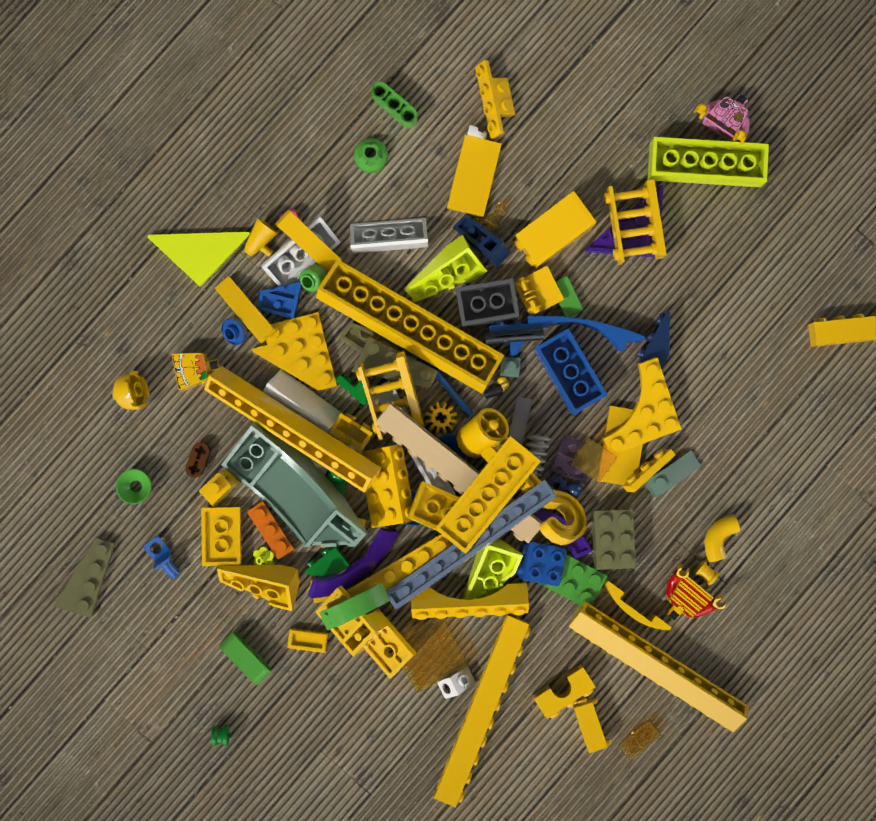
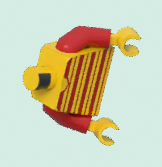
(689, 597)

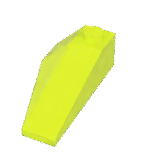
(449, 268)
(491, 569)

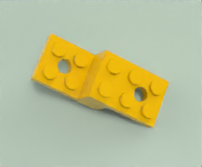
(373, 634)

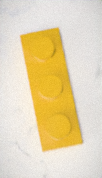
(648, 469)

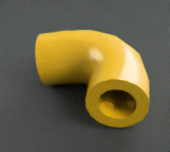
(717, 534)

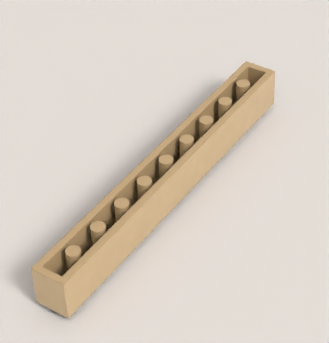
(441, 458)

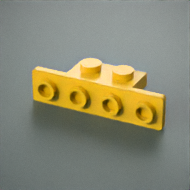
(495, 98)

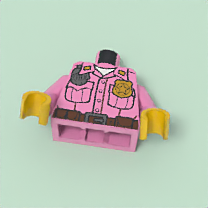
(726, 118)

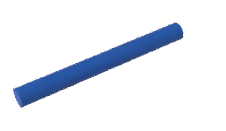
(452, 392)

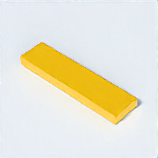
(307, 240)
(245, 309)

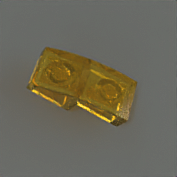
(639, 739)

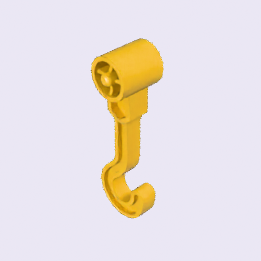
(484, 437)

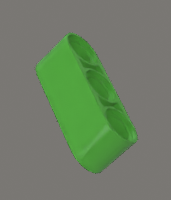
(391, 96)
(245, 658)

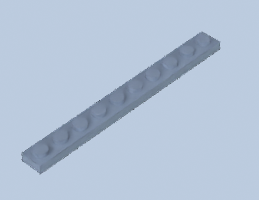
(454, 557)

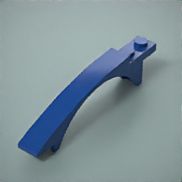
(615, 335)

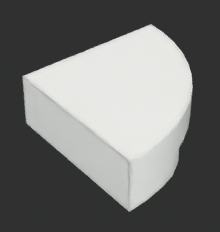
(473, 131)

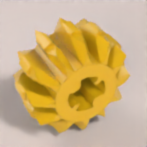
(444, 412)

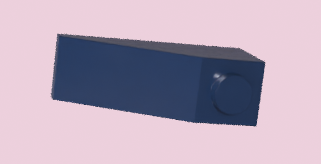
(482, 240)

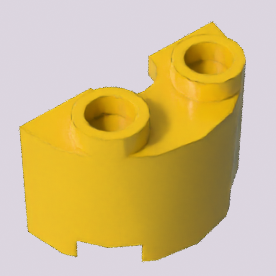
(351, 432)

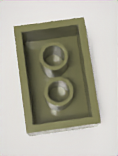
(613, 539)

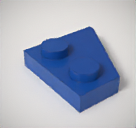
(280, 300)

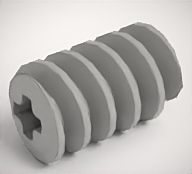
(536, 448)

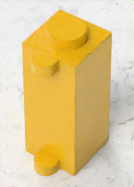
(590, 725)

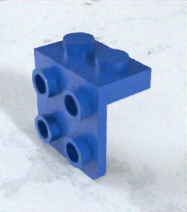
(541, 563)

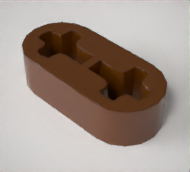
(193, 458)

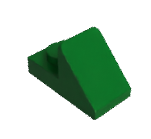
(357, 392)

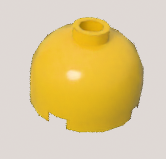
(131, 391)

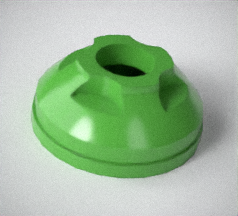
(373, 164)
(124, 488)

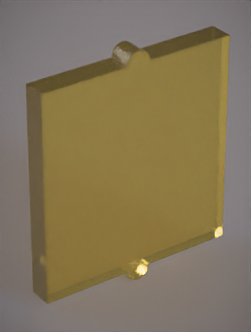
(593, 460)

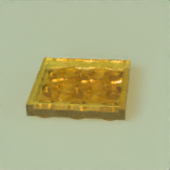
(435, 655)

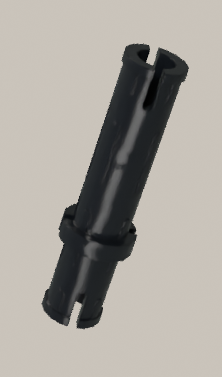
(514, 336)

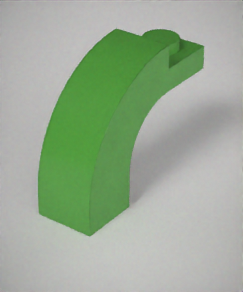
(354, 606)

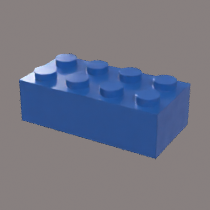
(570, 372)

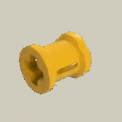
(706, 573)

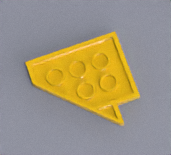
(301, 351)

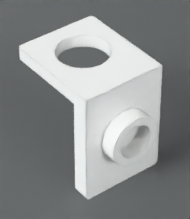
(457, 682)

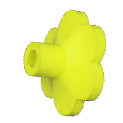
(263, 557)

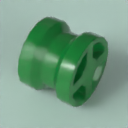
(220, 735)

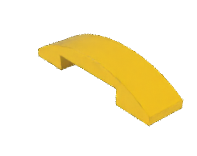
(653, 621)

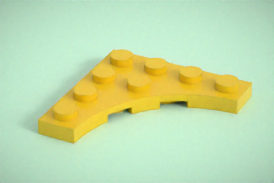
(652, 414)

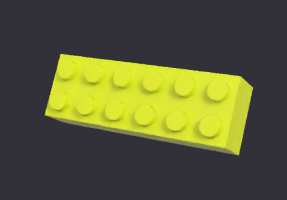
(708, 162)

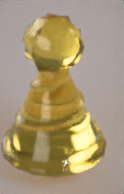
(493, 219)

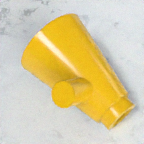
(260, 236)

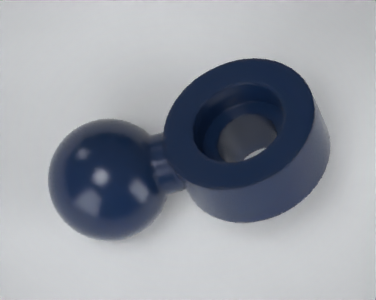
(574, 488)

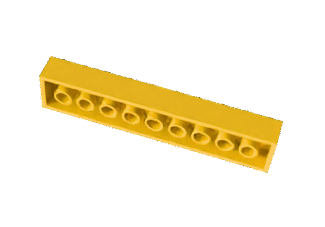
(409, 326)

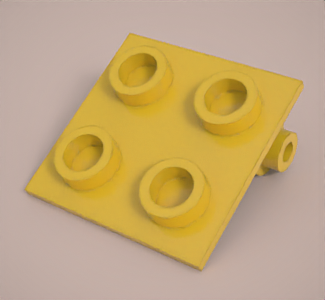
(539, 291)

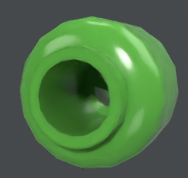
(312, 277)

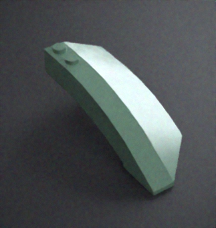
(294, 489)

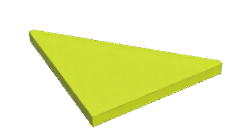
(200, 253)

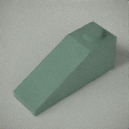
(672, 474)

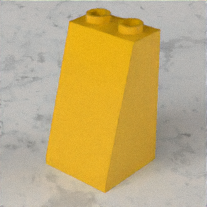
(554, 230)

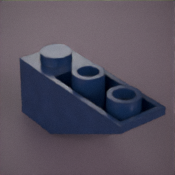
(658, 341)

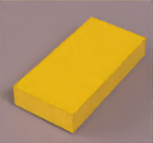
(307, 640)

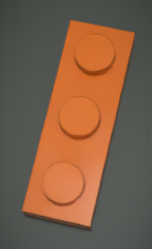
(270, 530)

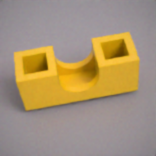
(579, 686)

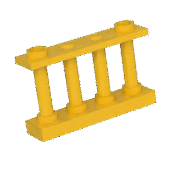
(654, 228)
(404, 382)

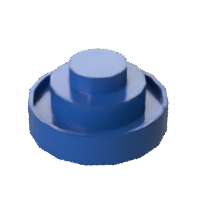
(234, 331)

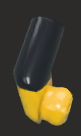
(497, 390)

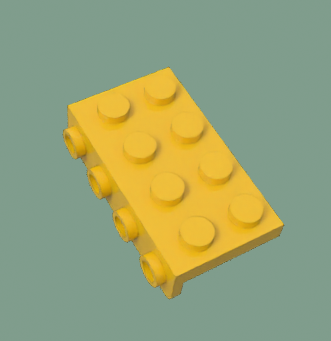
(390, 495)

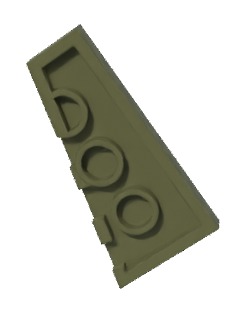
(379, 354)

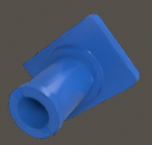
(162, 558)

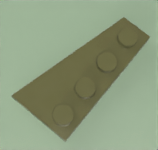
(357, 336)
(86, 583)

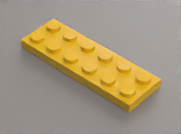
(487, 494)

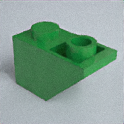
(331, 563)

